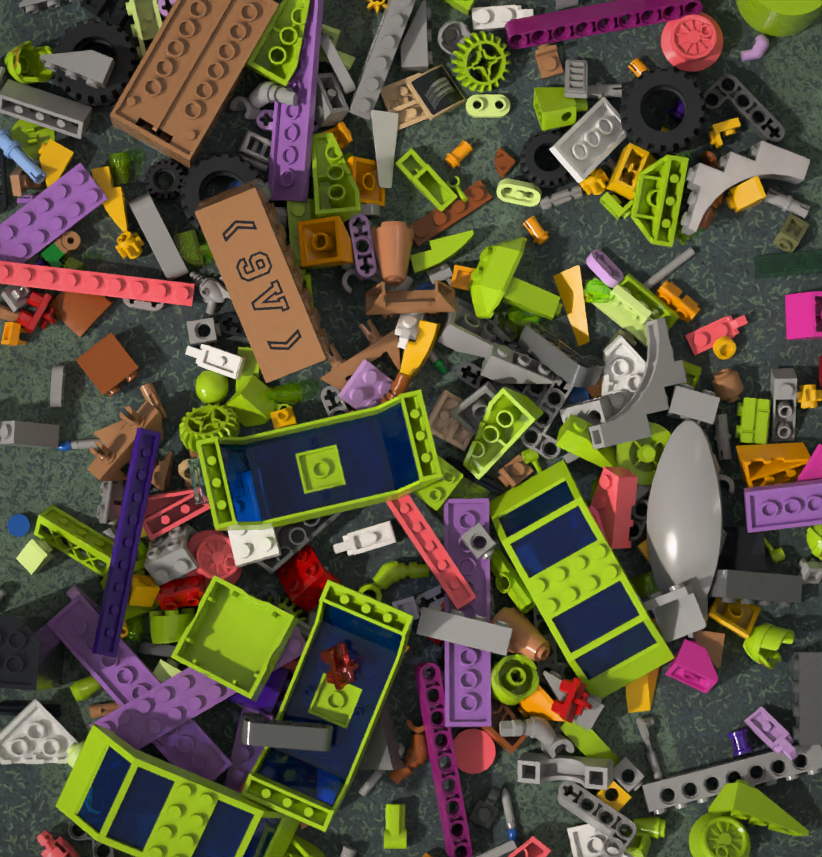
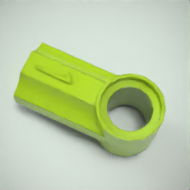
(395, 832)

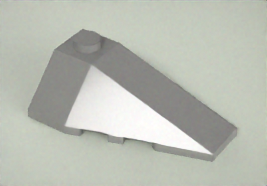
(468, 333)

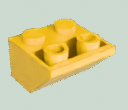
(625, 174)

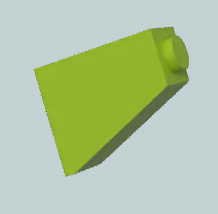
(532, 299)

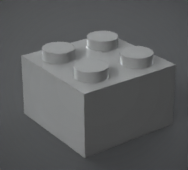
(693, 405)

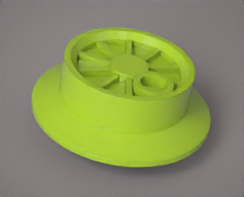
(643, 455)
(719, 837)

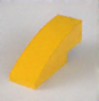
(116, 203)
(418, 351)

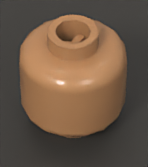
(727, 385)

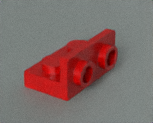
(181, 592)

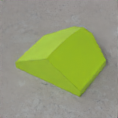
(252, 403)

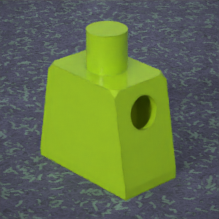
(555, 109)

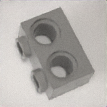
(587, 408)

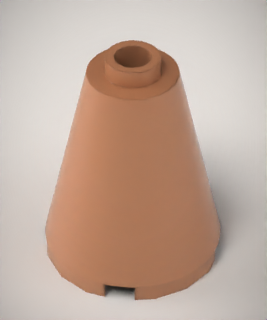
(393, 249)
(525, 636)

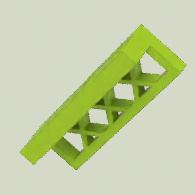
(78, 537)

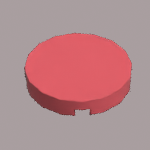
(474, 750)

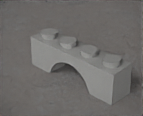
(590, 772)

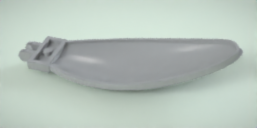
(685, 514)

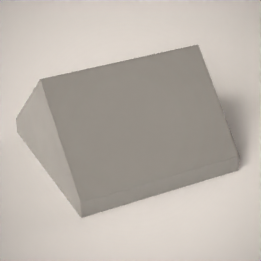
(473, 408)

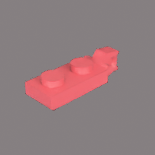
(704, 338)

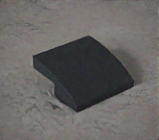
(110, 10)
(742, 550)

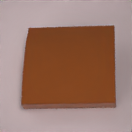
(80, 310)

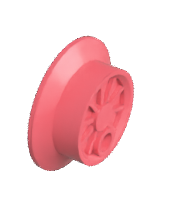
(692, 42)
(214, 556)

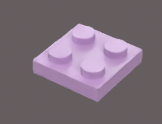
(365, 387)

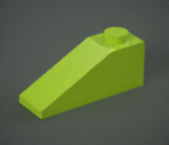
(576, 439)

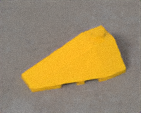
(641, 691)

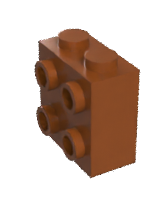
(109, 365)

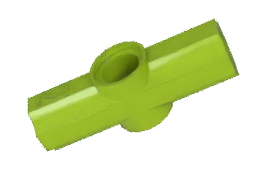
(510, 582)

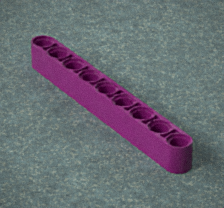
(595, 20)
(436, 752)

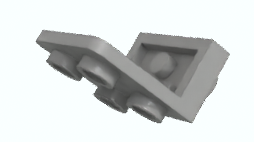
(169, 556)
(676, 612)

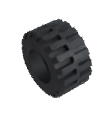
(529, 168)

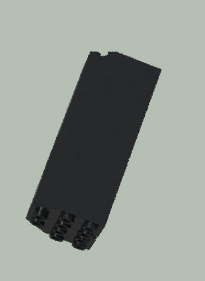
(29, 653)

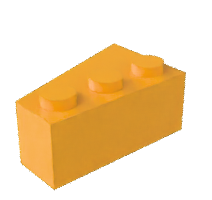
(771, 463)

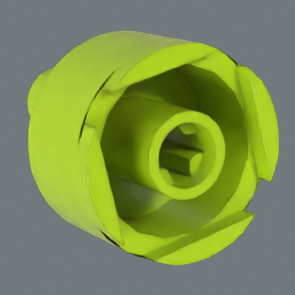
(169, 626)
(524, 683)

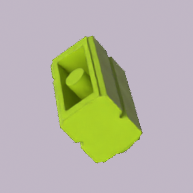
(754, 421)

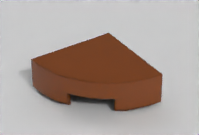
(503, 162)

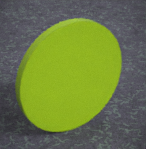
(31, 137)

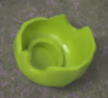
(212, 387)

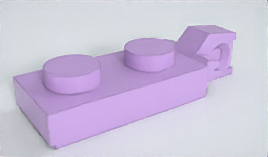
(771, 733)

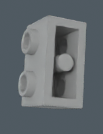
(330, 102)

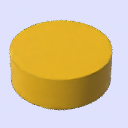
(724, 347)

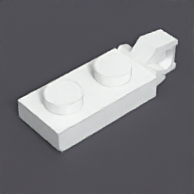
(497, 16)
(408, 328)
(218, 360)
(367, 539)

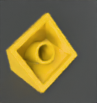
(734, 616)

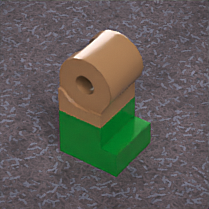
(65, 245)

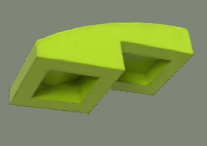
(250, 367)

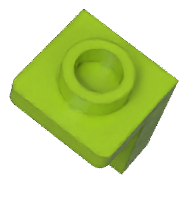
(612, 204)

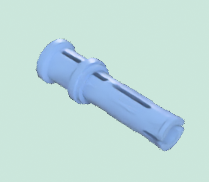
(13, 150)

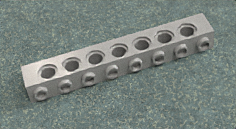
(653, 790)

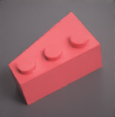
(614, 503)
(170, 510)

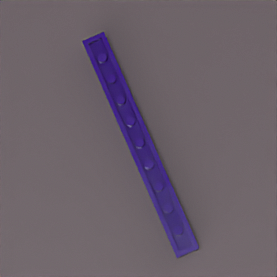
(126, 543)

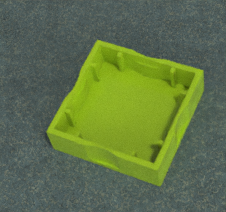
(235, 638)

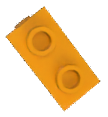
(685, 307)

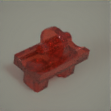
(340, 664)

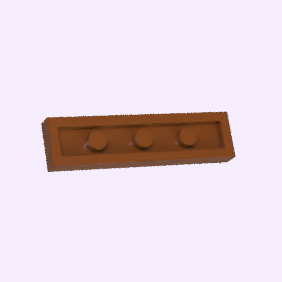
(437, 221)

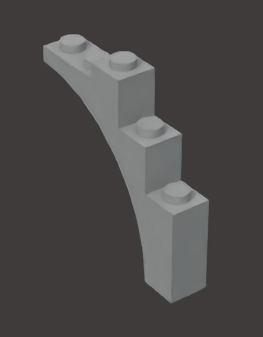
(765, 162)
(650, 396)
(29, 434)

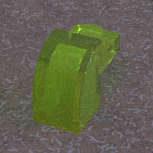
(190, 249)

